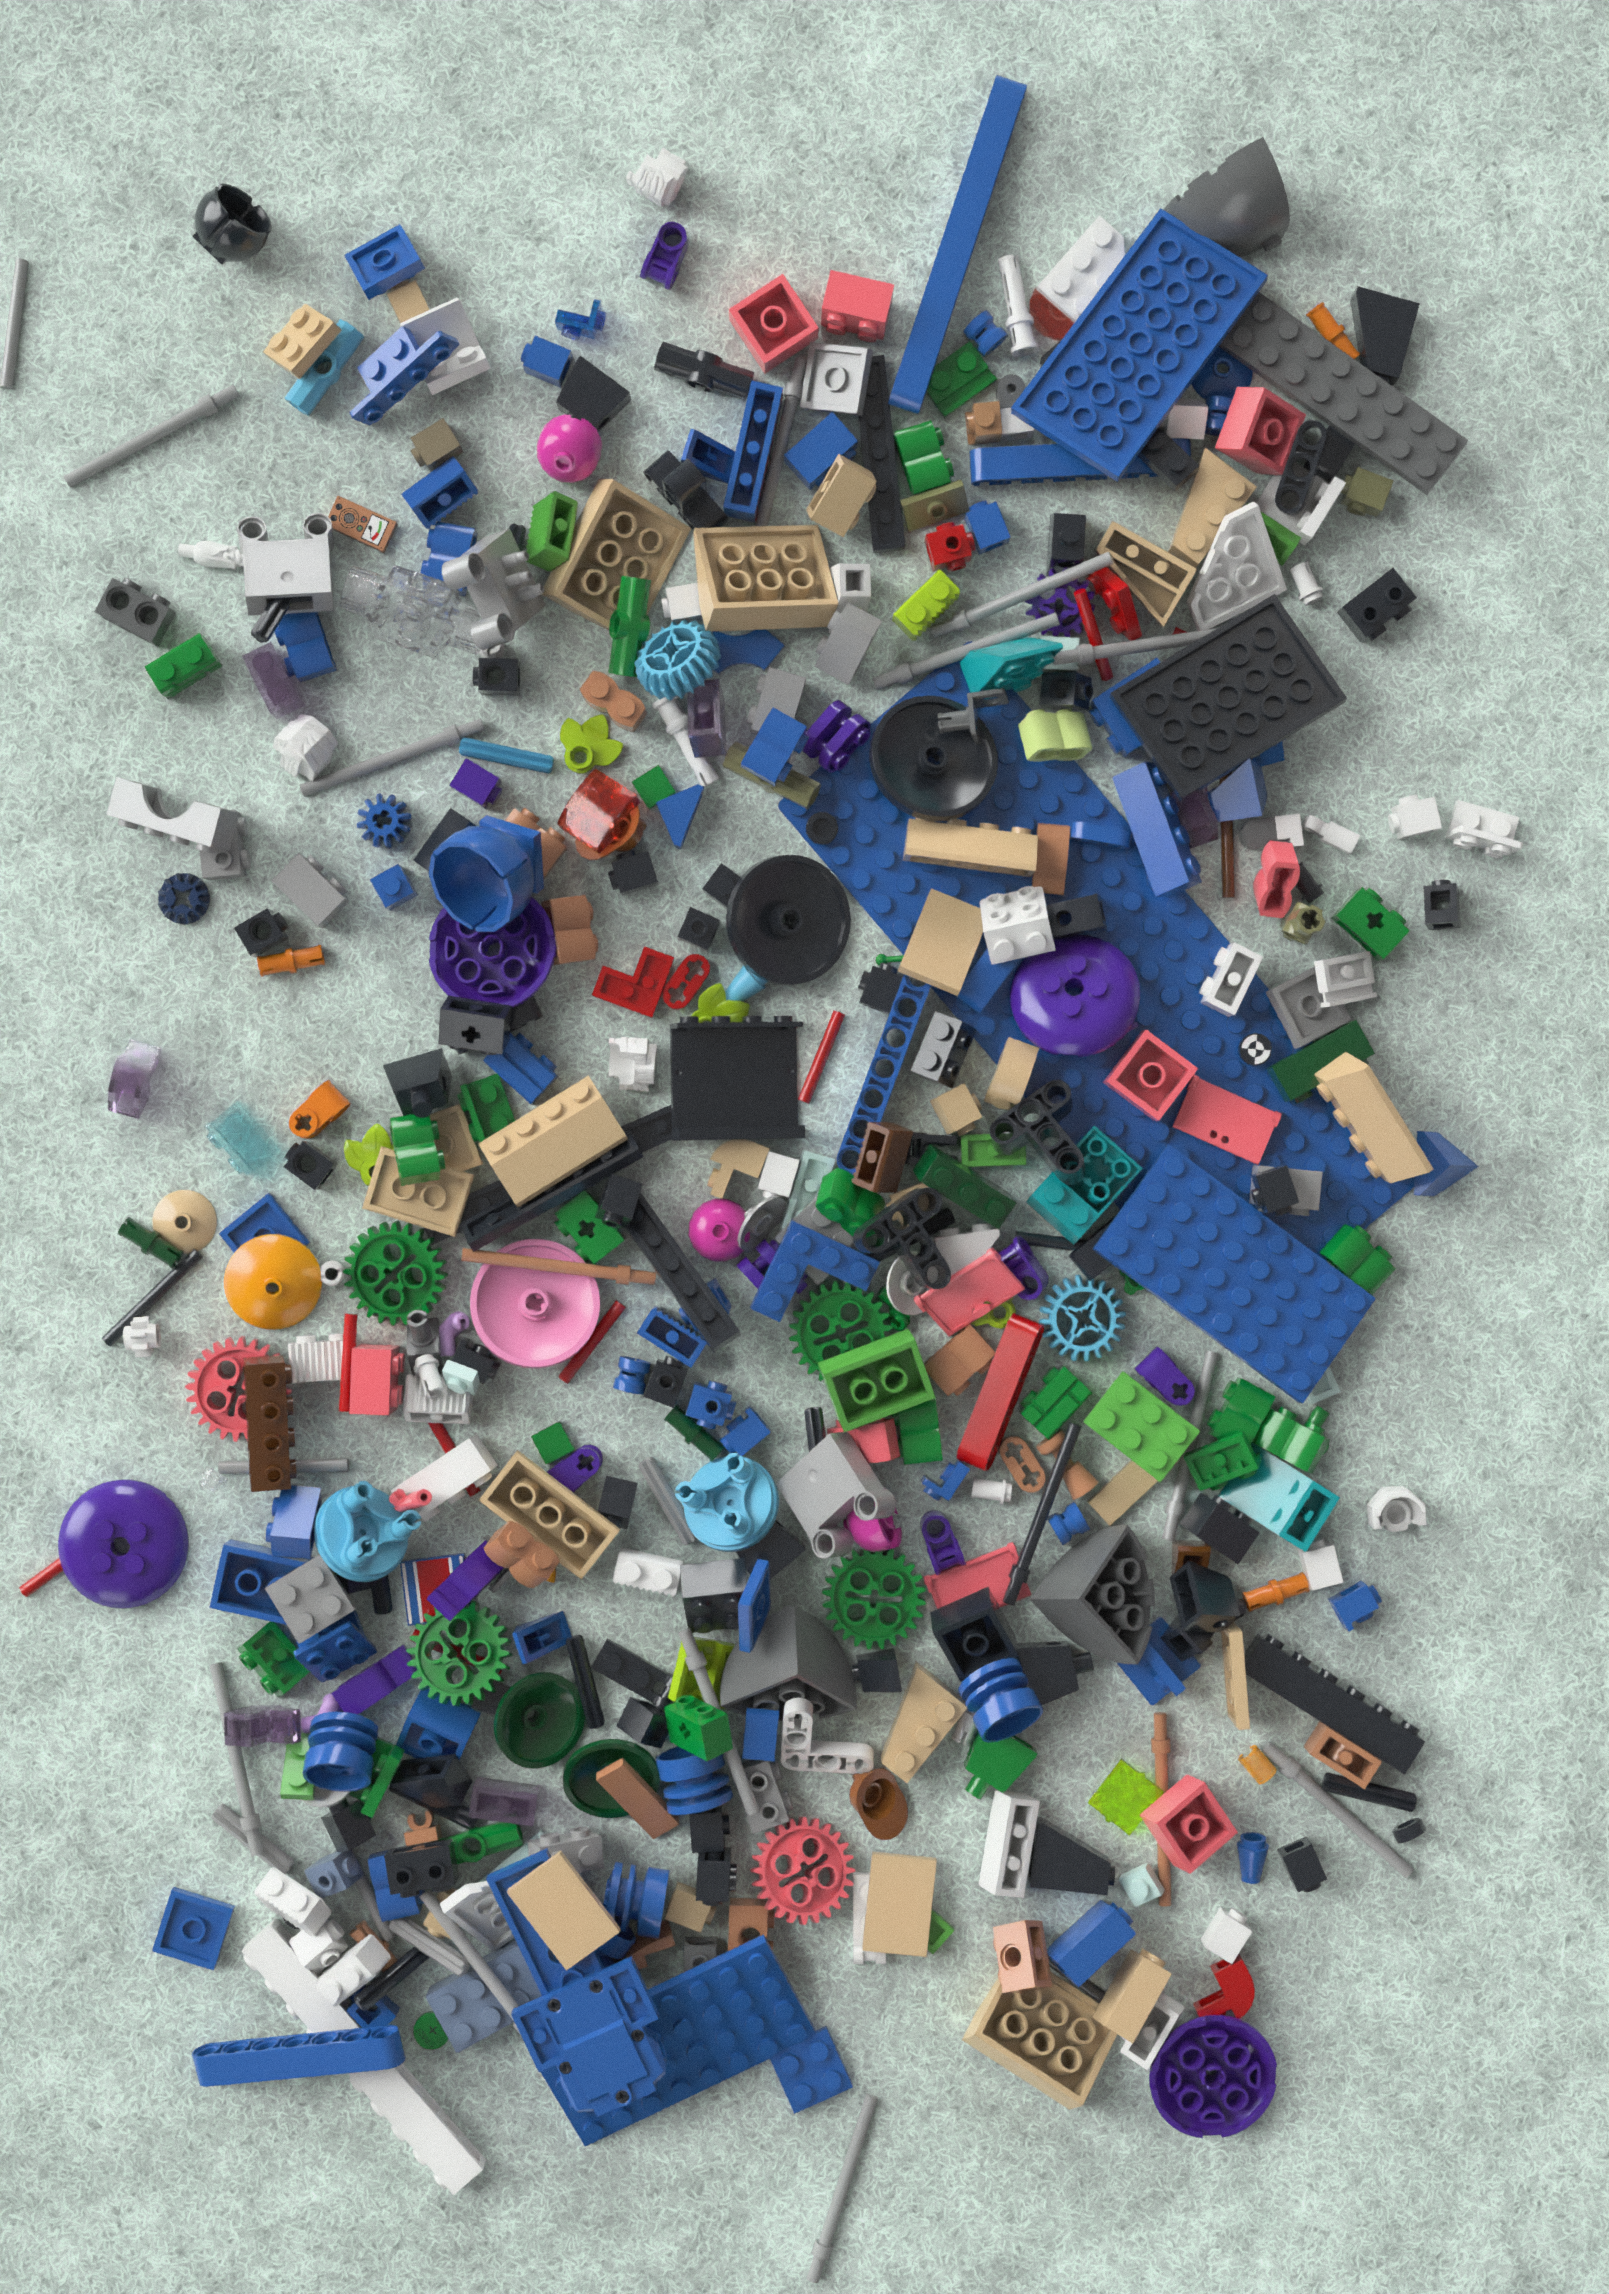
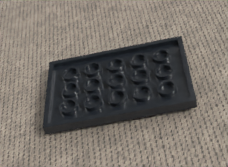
(1227, 697)

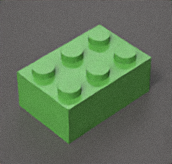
(876, 1380)
(1141, 1426)

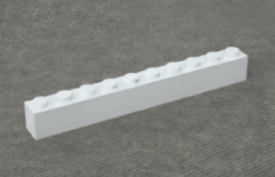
(391, 2091)

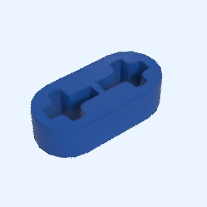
(1100, 835)

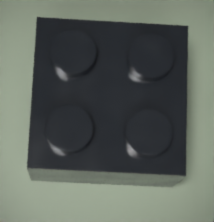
(713, 1594)
(973, 1632)

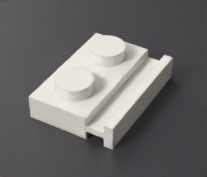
(1345, 978)

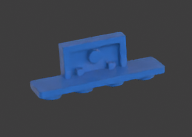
(397, 369)

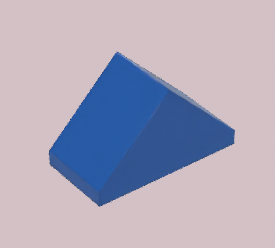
(709, 456)
(679, 812)
(541, 1636)
(760, 1734)

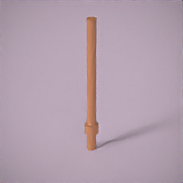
(622, 1274)
(1161, 1747)

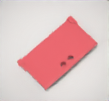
(1229, 1116)
(968, 1290)
(981, 1572)

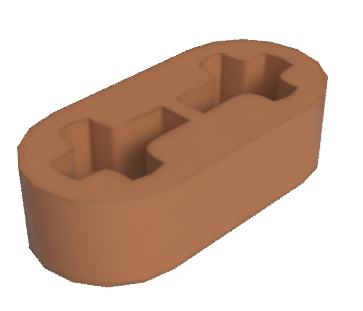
(1028, 1459)

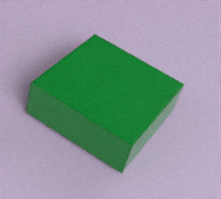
(653, 786)
(552, 1442)

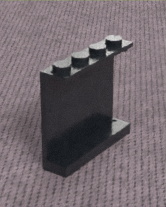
(734, 1079)

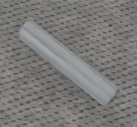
(666, 1498)
(272, 1854)
(430, 1945)

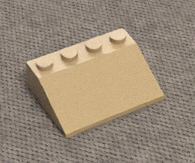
(614, 539)
(763, 578)
(1044, 2038)

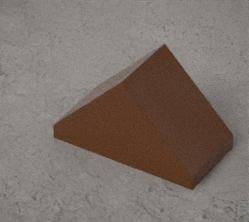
(1189, 1551)

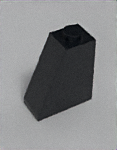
(1382, 331)
(1067, 1863)

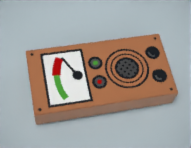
(361, 524)

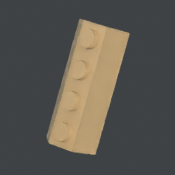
(971, 847)
(1371, 1119)
(552, 1141)
(550, 1513)

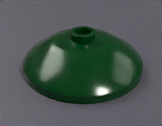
(551, 1729)
(581, 1771)

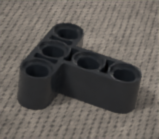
(687, 490)
(1041, 1129)
(901, 1238)

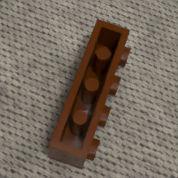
(268, 1423)

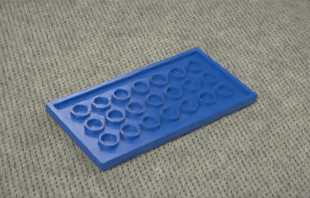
(1139, 344)
(1234, 1274)
(712, 2028)

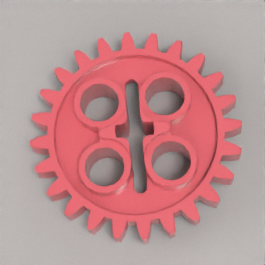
(211, 1379)
(815, 1897)

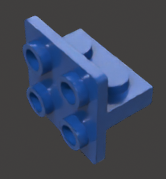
(335, 1648)
(1159, 1668)

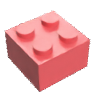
(856, 306)
(773, 323)
(1259, 430)
(1150, 1075)
(375, 1379)
(1188, 1823)

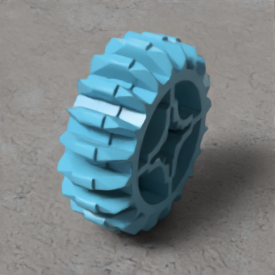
(677, 659)
(1075, 1331)

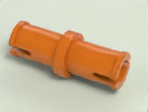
(1331, 330)
(290, 960)
(1276, 1591)

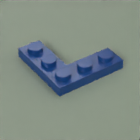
(797, 1250)

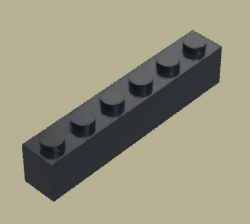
(1332, 1704)

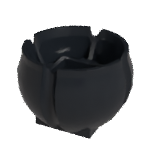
(230, 224)

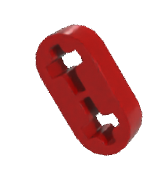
(692, 986)

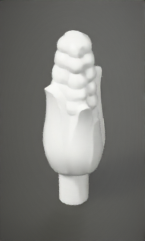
(212, 554)

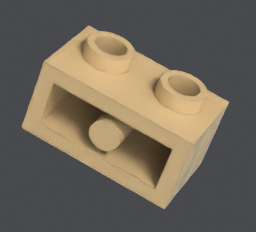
(842, 496)

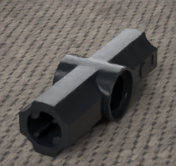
(703, 370)

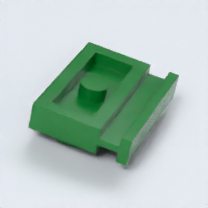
(959, 379)

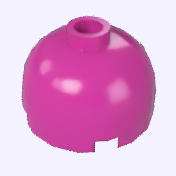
(569, 449)
(716, 1229)
(873, 1534)

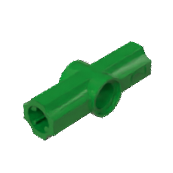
(629, 625)
(493, 1839)

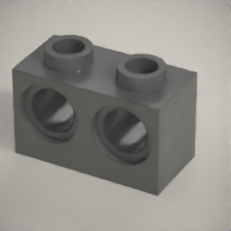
(133, 615)

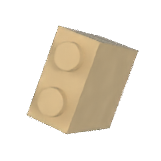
(1132, 1994)

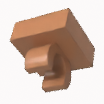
(422, 1833)

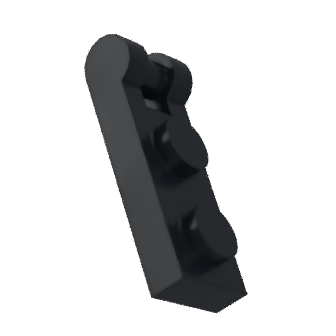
(633, 1673)

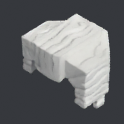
(659, 178)
(305, 746)
(632, 1062)
(1395, 1509)

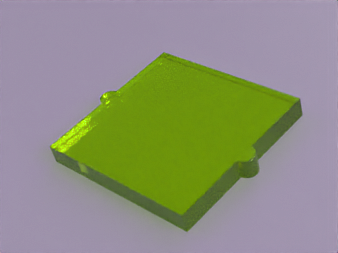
(1125, 1796)

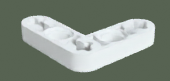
(804, 1754)

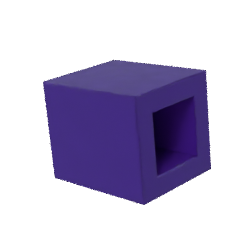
(477, 784)

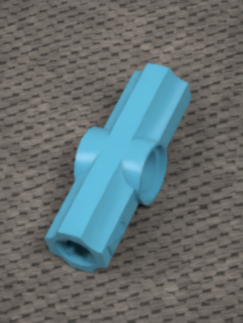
(313, 385)

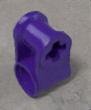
(663, 260)
(1024, 1265)
(1162, 1373)
(572, 1473)
(942, 1546)

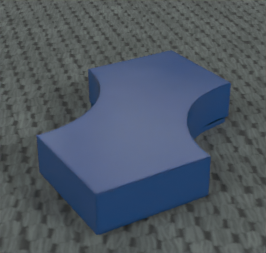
(754, 648)

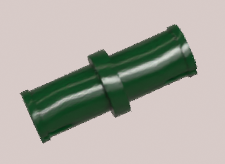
(150, 1242)
(694, 1433)

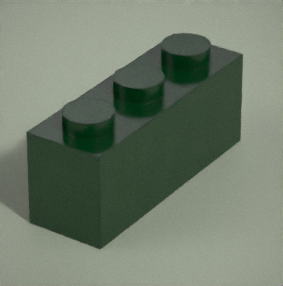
(1296, 1072)
(964, 1186)

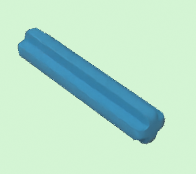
(506, 755)

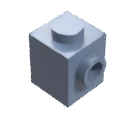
(340, 1869)

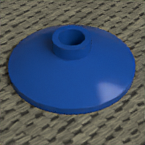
(1212, 383)

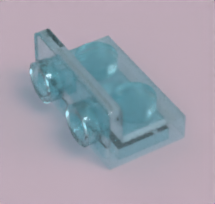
(241, 1139)

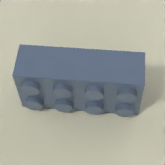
(468, 2006)

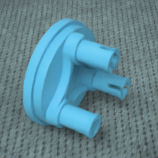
(730, 1503)
(362, 1533)

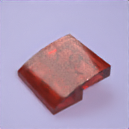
(596, 810)

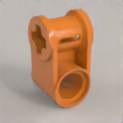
(322, 1106)

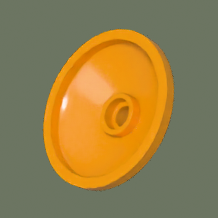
(279, 1261)

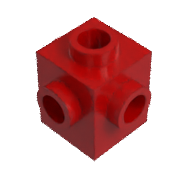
(944, 557)

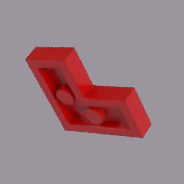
(1118, 599)
(640, 991)

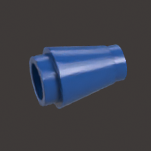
(1252, 1856)

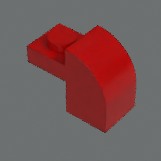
(1236, 1990)

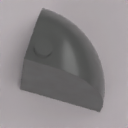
(1239, 204)
(1101, 1595)
(790, 1660)

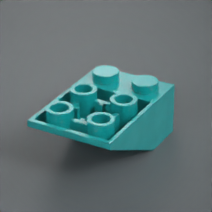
(1008, 664)
(1077, 1206)
(1282, 1500)

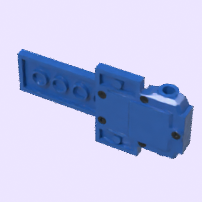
(587, 2018)

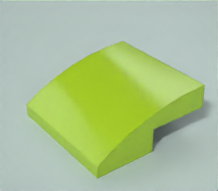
(684, 1681)

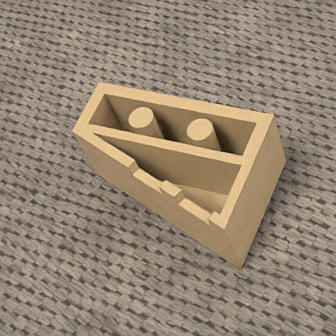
(1211, 496)
(1150, 572)
(921, 1722)

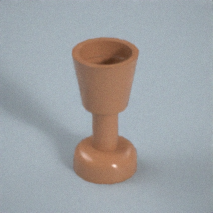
(1076, 1476)

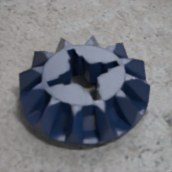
(198, 898)

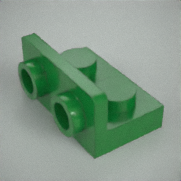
(487, 1106)
(1222, 1461)
(273, 1659)
(385, 1763)

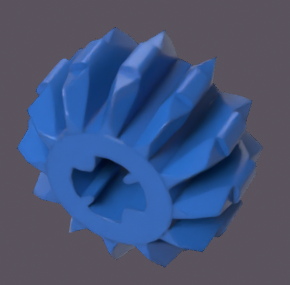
(387, 831)

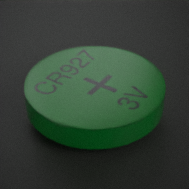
(429, 2031)

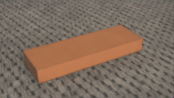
(637, 1798)

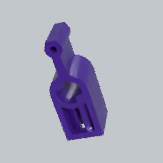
(464, 1583)
(375, 1681)

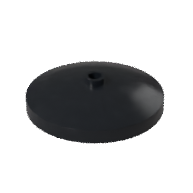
(930, 771)
(813, 912)

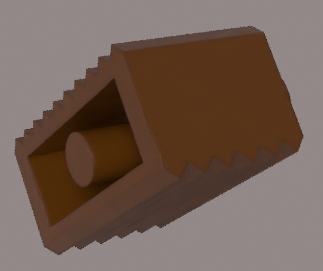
(882, 1157)

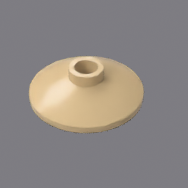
(200, 1217)

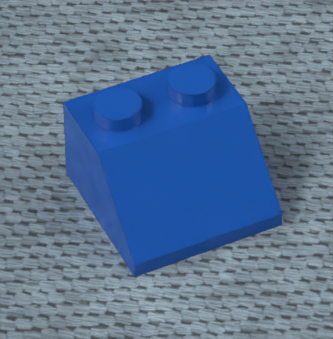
(437, 1728)

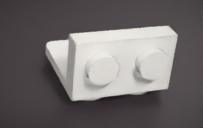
(1016, 924)

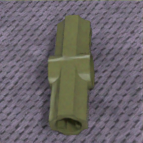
(796, 787)
(1302, 923)

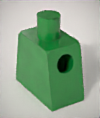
(996, 1763)

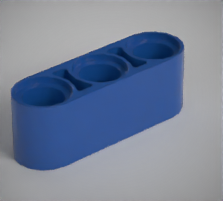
(984, 981)

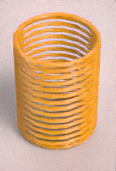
(1268, 1765)

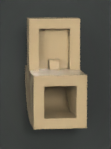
(1011, 1074)
(738, 1155)

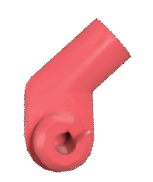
(411, 1501)

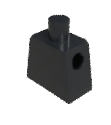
(591, 395)
(1065, 541)
(1086, 916)
(420, 1082)
(777, 1547)
(1205, 1599)
(1052, 1668)

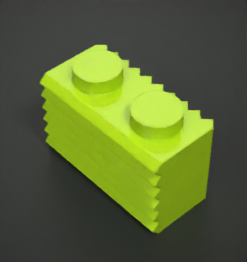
(926, 605)

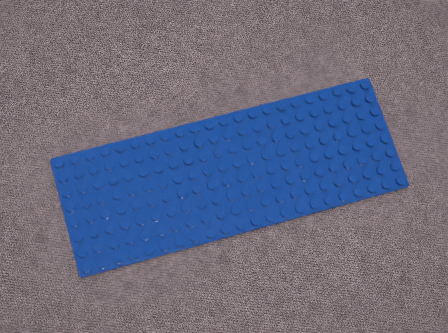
(1162, 937)

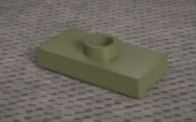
(934, 505)

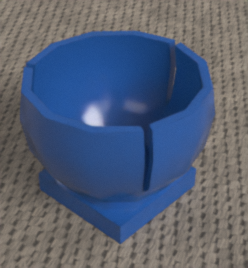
(487, 873)

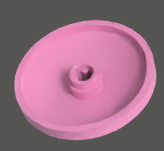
(534, 1314)

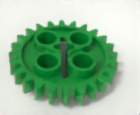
(376, 1251)
(829, 1305)
(870, 1625)
(438, 1673)

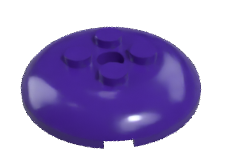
(523, 964)
(1082, 1022)
(155, 1538)
(1220, 2101)

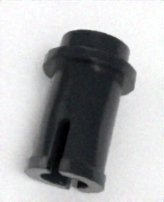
(1308, 886)

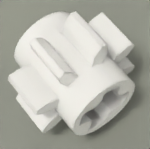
(142, 1336)

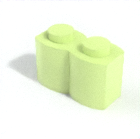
(1054, 735)

